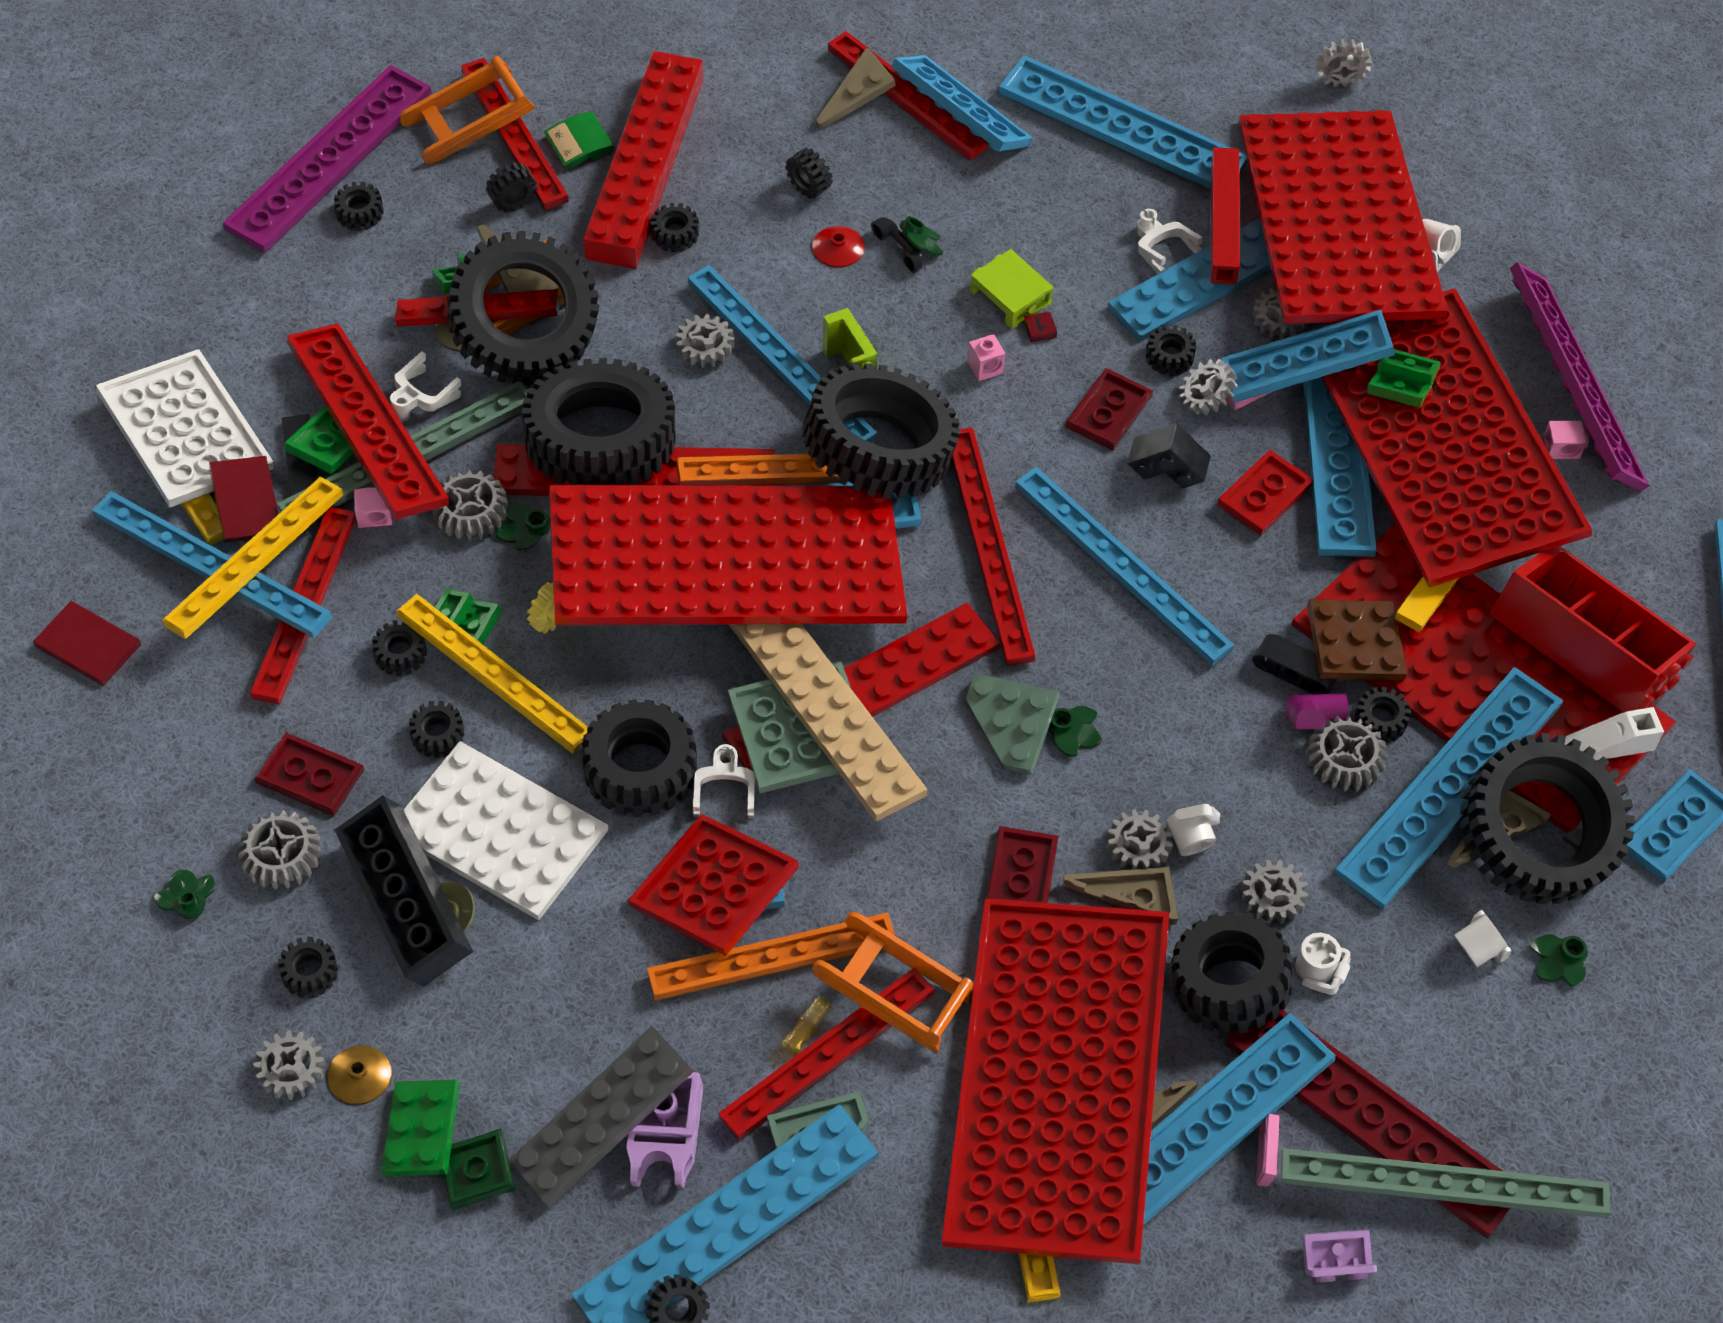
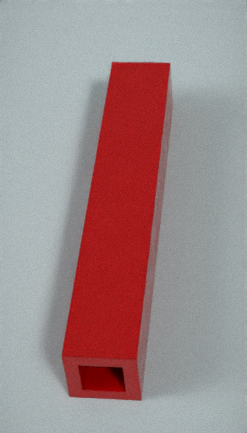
(1224, 216)

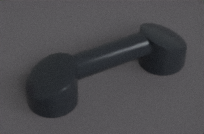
(884, 227)

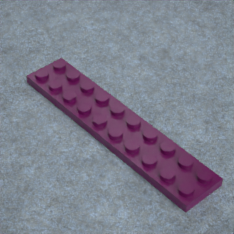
(325, 159)
(1578, 378)

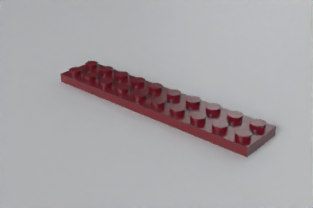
(1385, 1123)

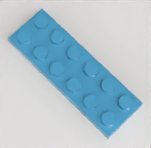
(961, 103)
(1310, 355)

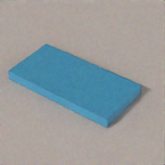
(1676, 825)

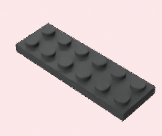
(601, 1116)

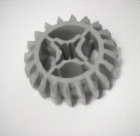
(470, 512)
(1345, 763)
(300, 844)

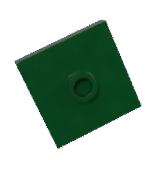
(478, 1170)

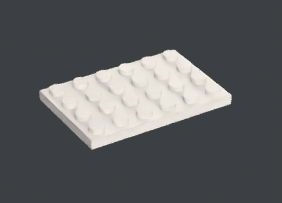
(178, 423)
(501, 830)

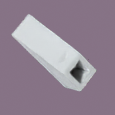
(1621, 735)

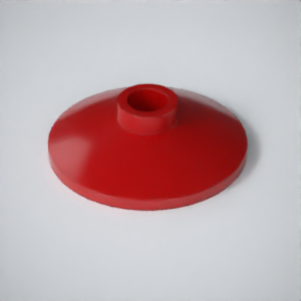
(835, 253)

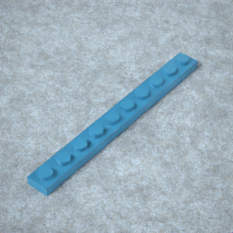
(765, 341)
(205, 560)
(1124, 566)

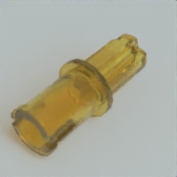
(806, 1025)

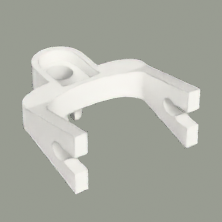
(1153, 232)
(408, 397)
(724, 771)

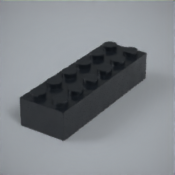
(403, 891)

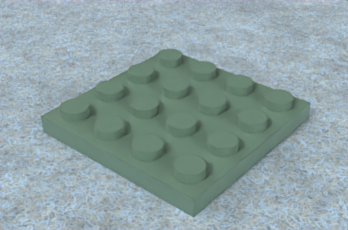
(775, 739)

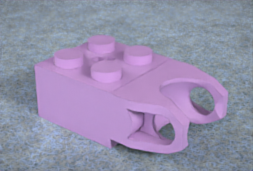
(668, 1133)

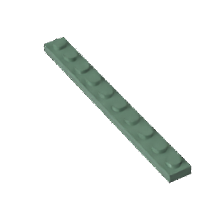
(438, 436)
(1445, 1183)

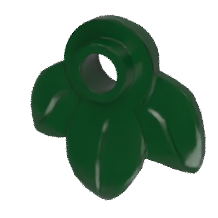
(920, 236)
(521, 526)
(1077, 731)
(185, 894)
(1557, 961)

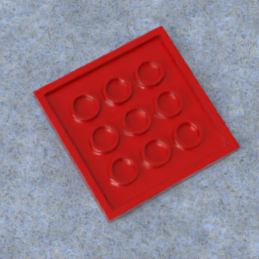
(713, 884)

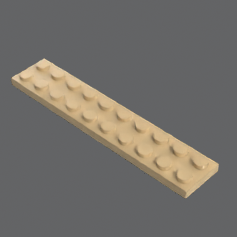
(833, 716)

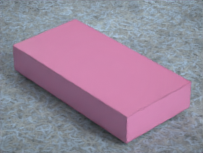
(1267, 1150)

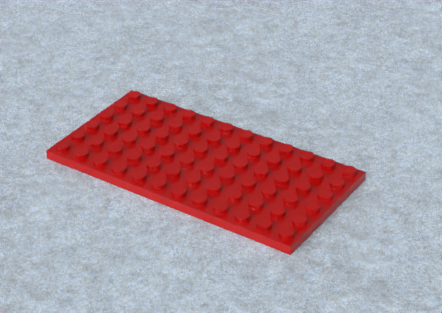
(1340, 217)
(1466, 465)
(724, 555)
(1465, 657)
(1058, 1082)

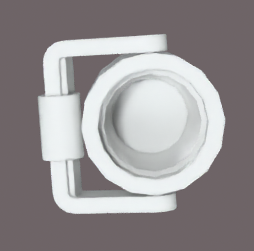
(1443, 241)
(1193, 828)
(1483, 941)
(1318, 962)

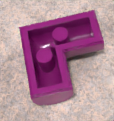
(1313, 710)

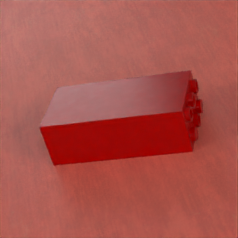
(1593, 629)

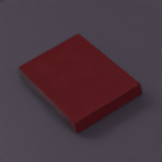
(1109, 409)
(243, 496)
(87, 643)
(309, 774)
(1022, 865)

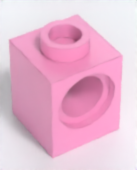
(986, 357)
(1565, 439)
(371, 509)

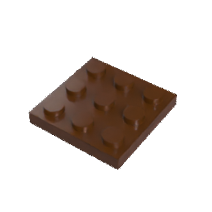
(1356, 640)

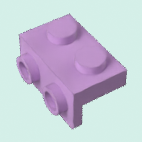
(1338, 1254)

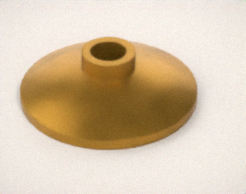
(359, 1087)

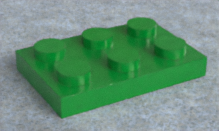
(320, 443)
(421, 1128)

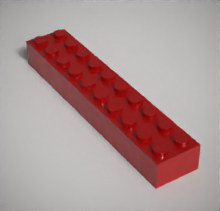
(643, 160)

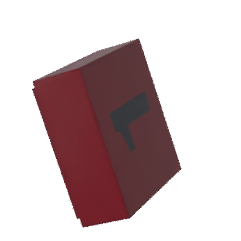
(1040, 326)

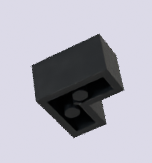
(1170, 452)

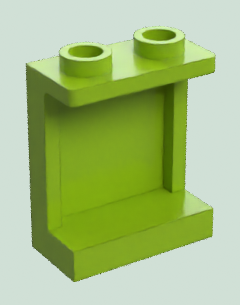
(1012, 287)
(845, 336)

